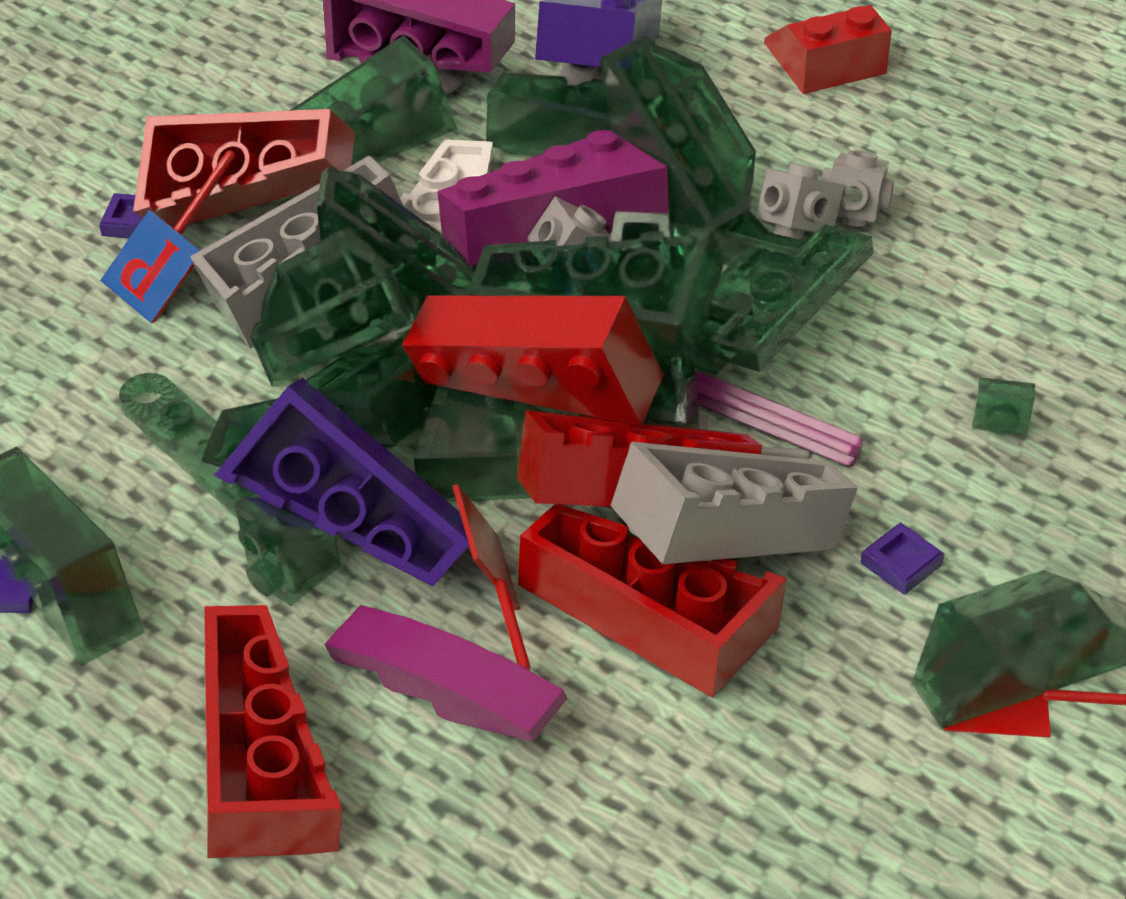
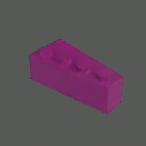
(448, 32)
(509, 202)

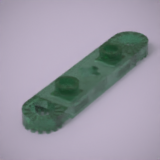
(179, 430)

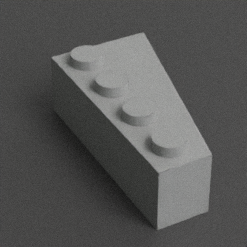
(242, 263)
(729, 503)

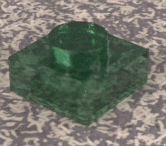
(1003, 406)

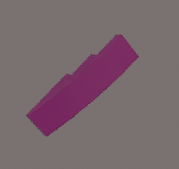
(453, 673)

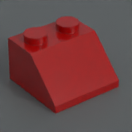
(833, 48)

